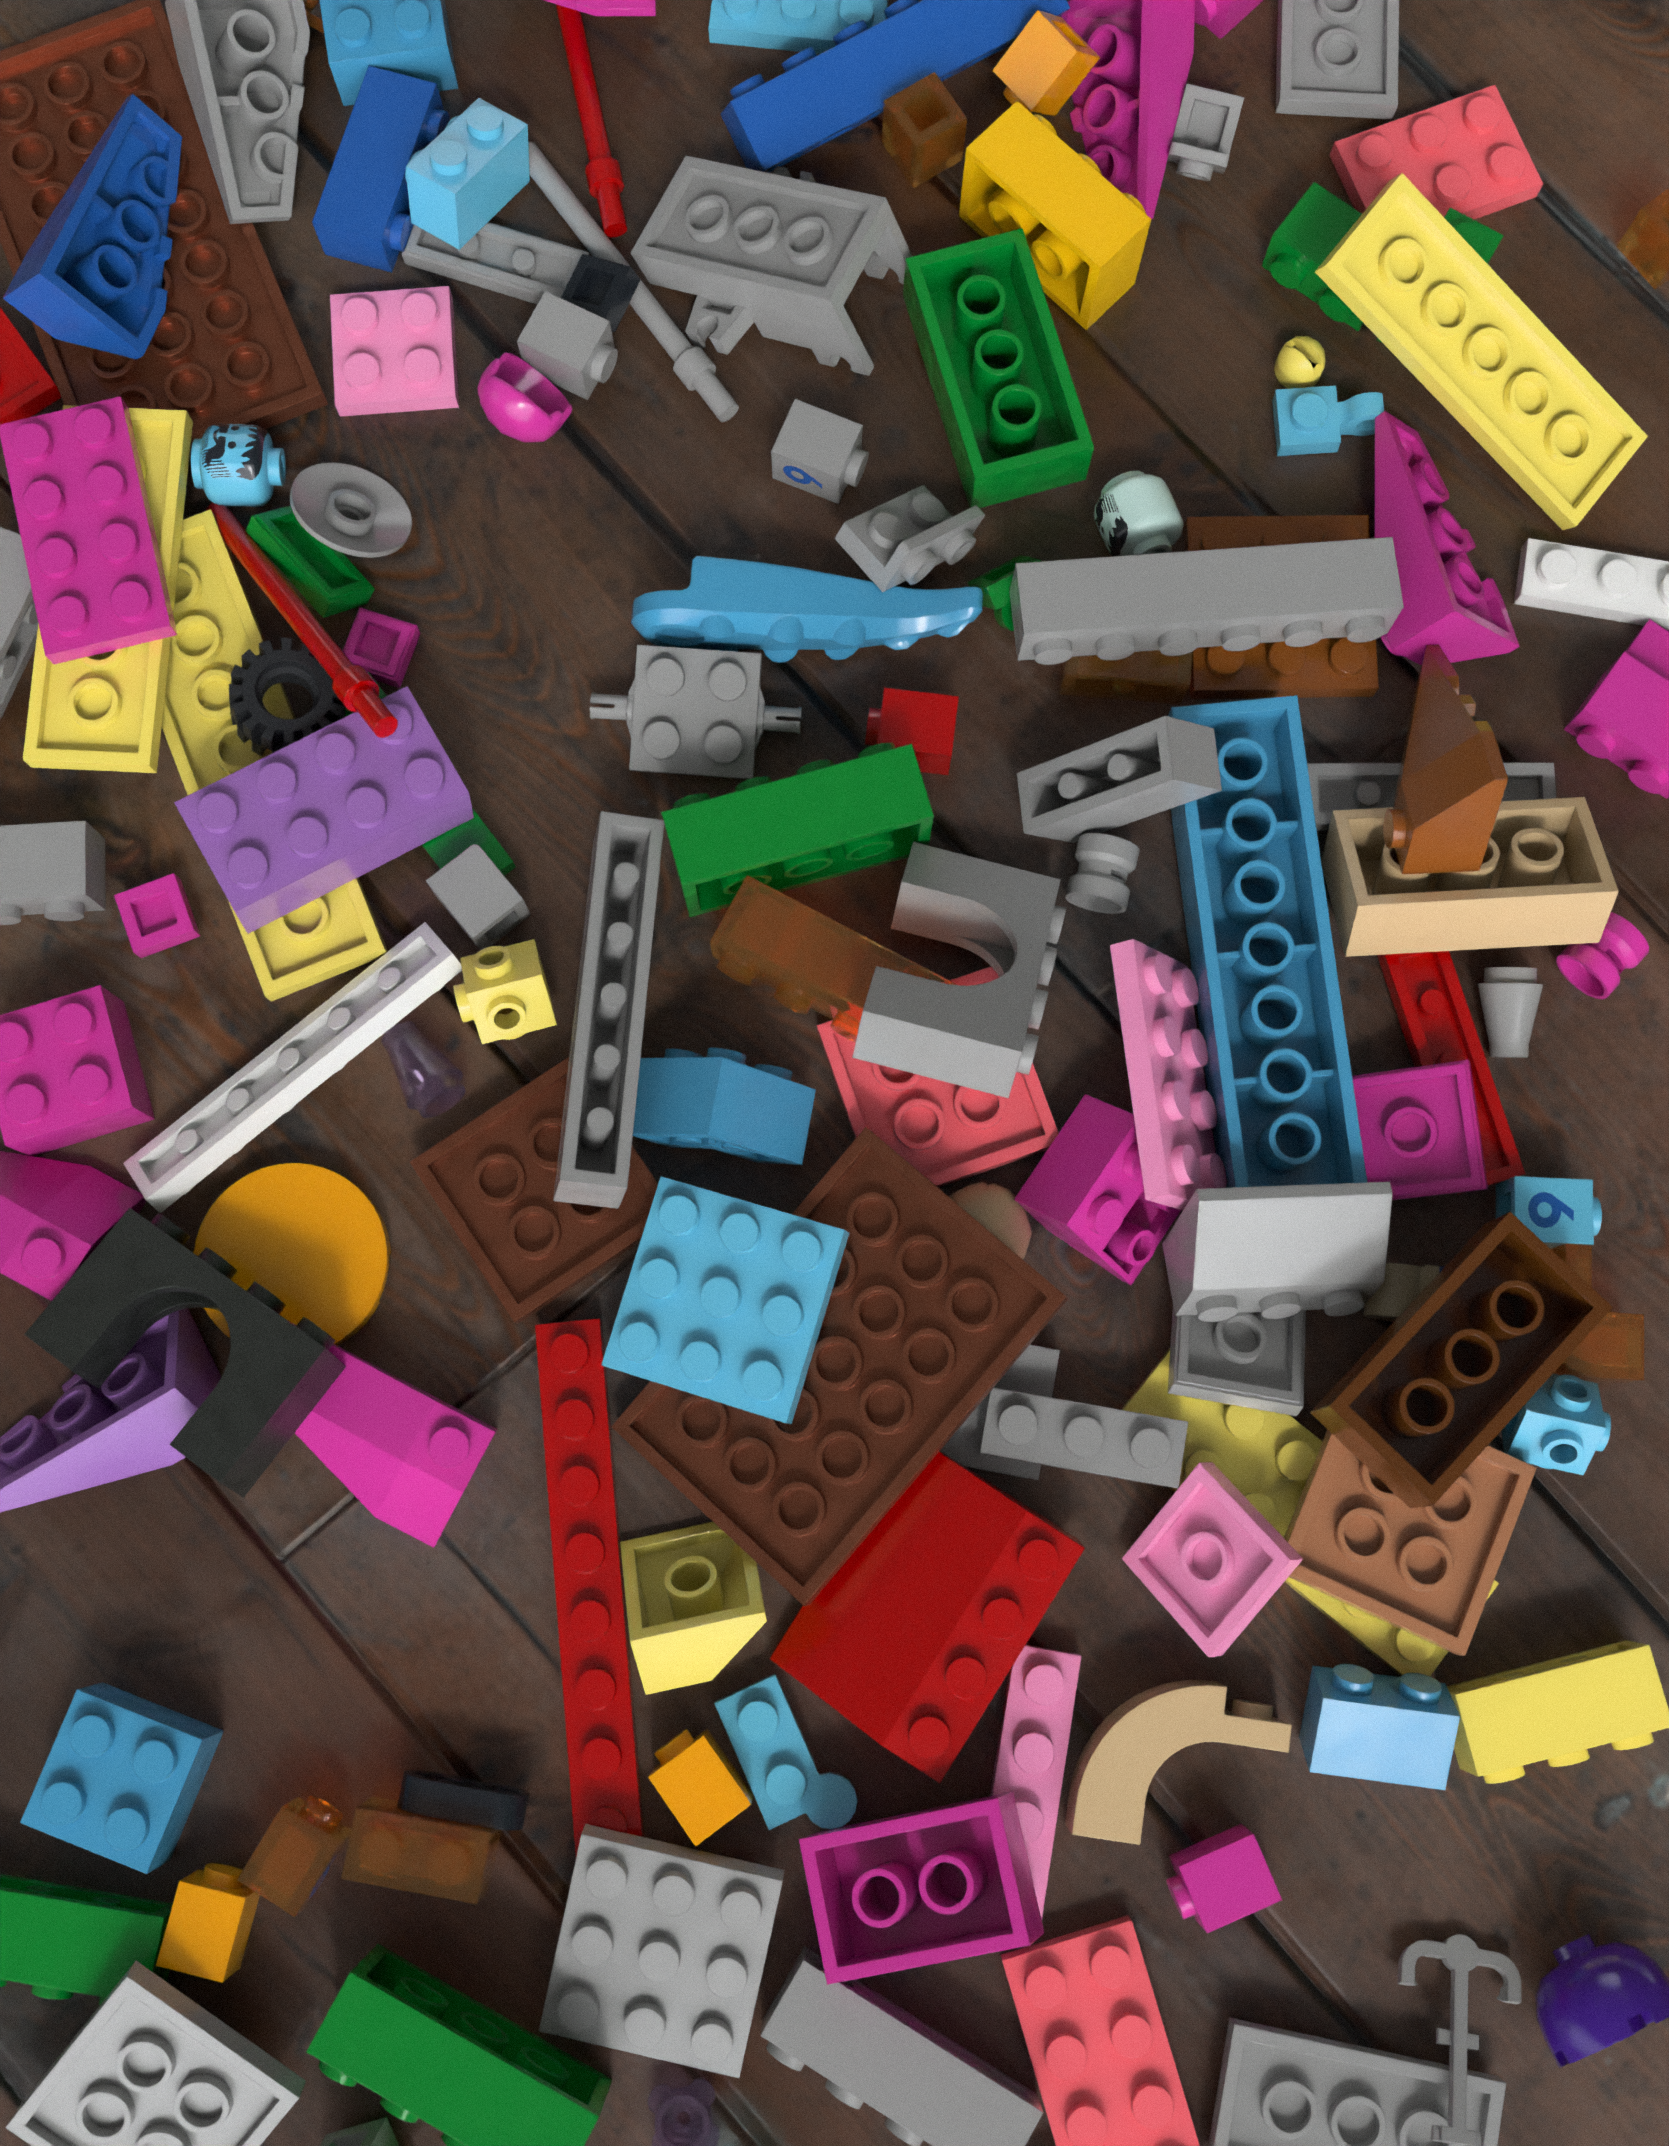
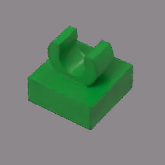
(996, 587)

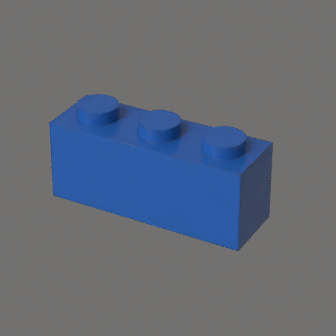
(366, 193)

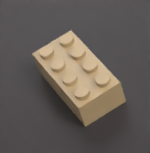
(1536, 885)

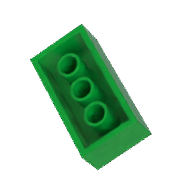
(997, 369)
(800, 826)
(453, 2061)

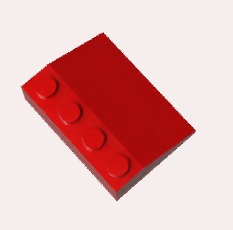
(930, 1613)

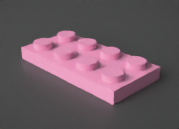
(1166, 1074)

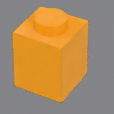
(1045, 64)
(699, 1784)
(209, 1924)

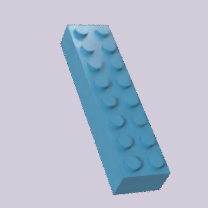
(1266, 956)

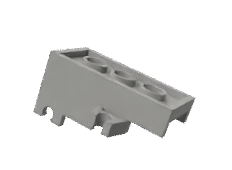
(769, 255)

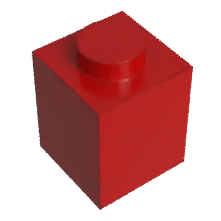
(918, 720)

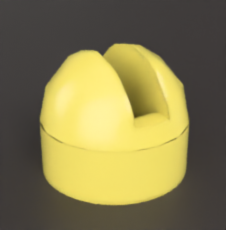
(1293, 367)

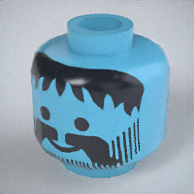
(237, 465)

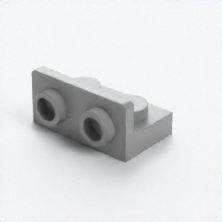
(908, 537)

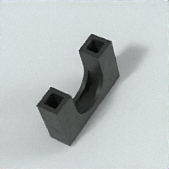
(272, 1367)

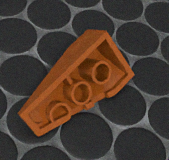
(1446, 779)

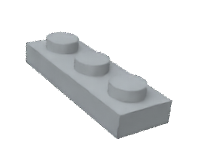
(1084, 1437)

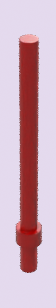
(602, 171)
(350, 681)

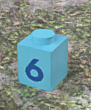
(1552, 1208)

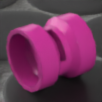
(1598, 966)

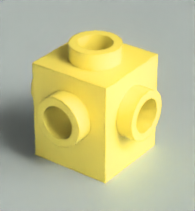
(505, 992)

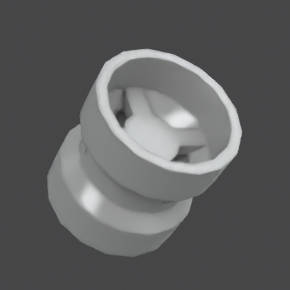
(1102, 873)

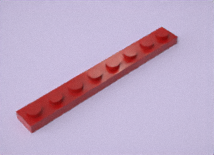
(588, 1578)

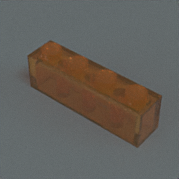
(803, 955)

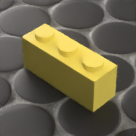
(1558, 1710)

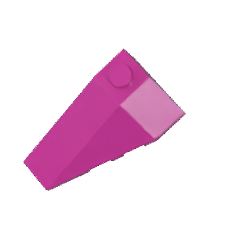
(1135, 88)
(1437, 580)
(395, 1446)

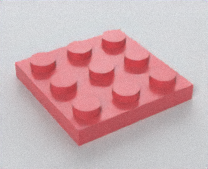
(936, 1124)

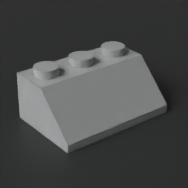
(1279, 1250)

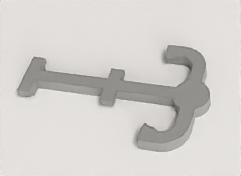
(1460, 1956)

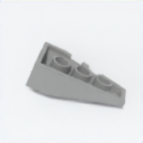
(247, 95)

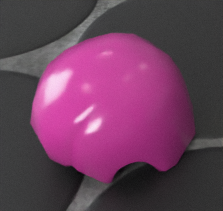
(521, 400)

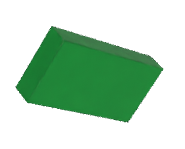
(316, 570)

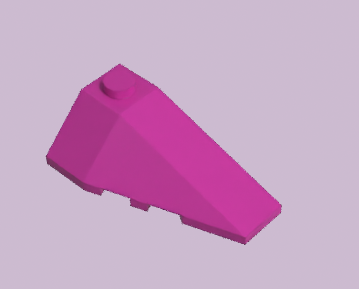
(55, 1218)

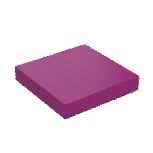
(1421, 1130)

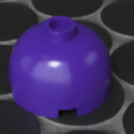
(1598, 1997)

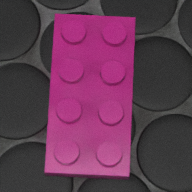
(87, 530)

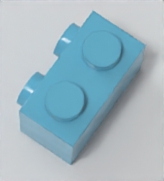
(468, 173)

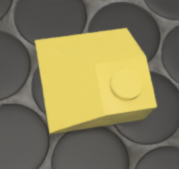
(689, 1604)

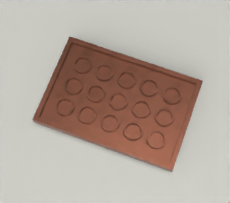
(905, 1353)

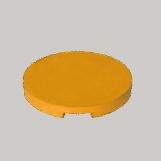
(305, 1241)

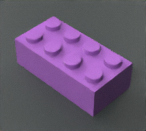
(325, 811)

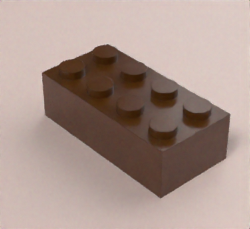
(1461, 1361)

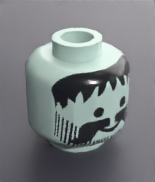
(1137, 515)

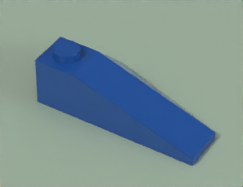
(104, 248)

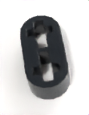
(463, 1800)

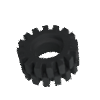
(276, 667)

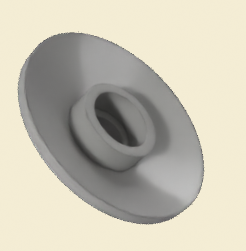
(350, 510)

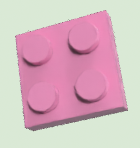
(394, 351)
(1211, 1559)

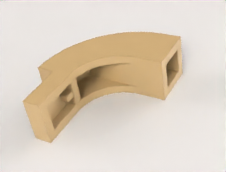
(1141, 1734)

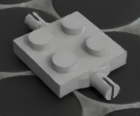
(695, 712)

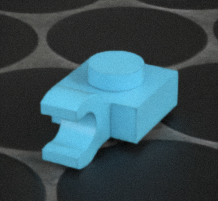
(1313, 420)

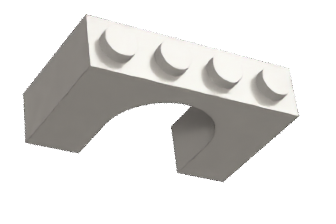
(972, 1031)

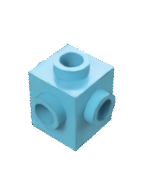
(1559, 1426)

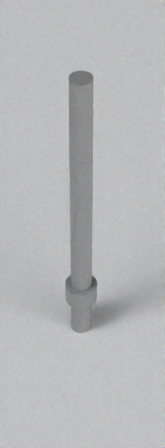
(691, 362)

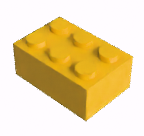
(1075, 221)

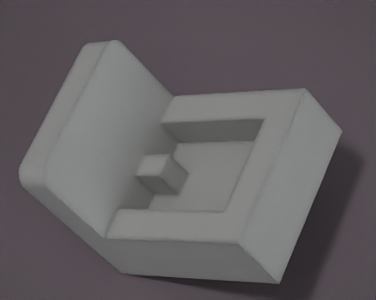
(1204, 132)

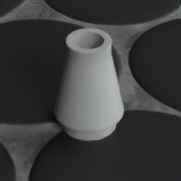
(1509, 1009)

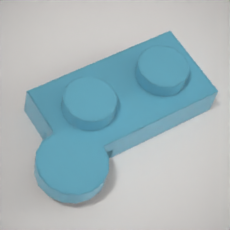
(779, 1759)

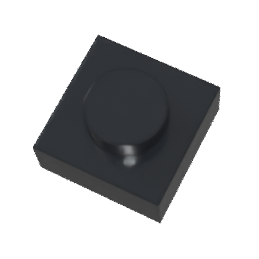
(602, 288)

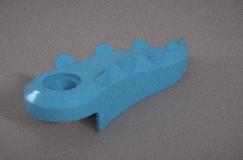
(796, 609)

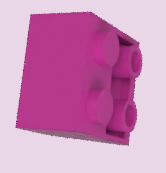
(1093, 1191)

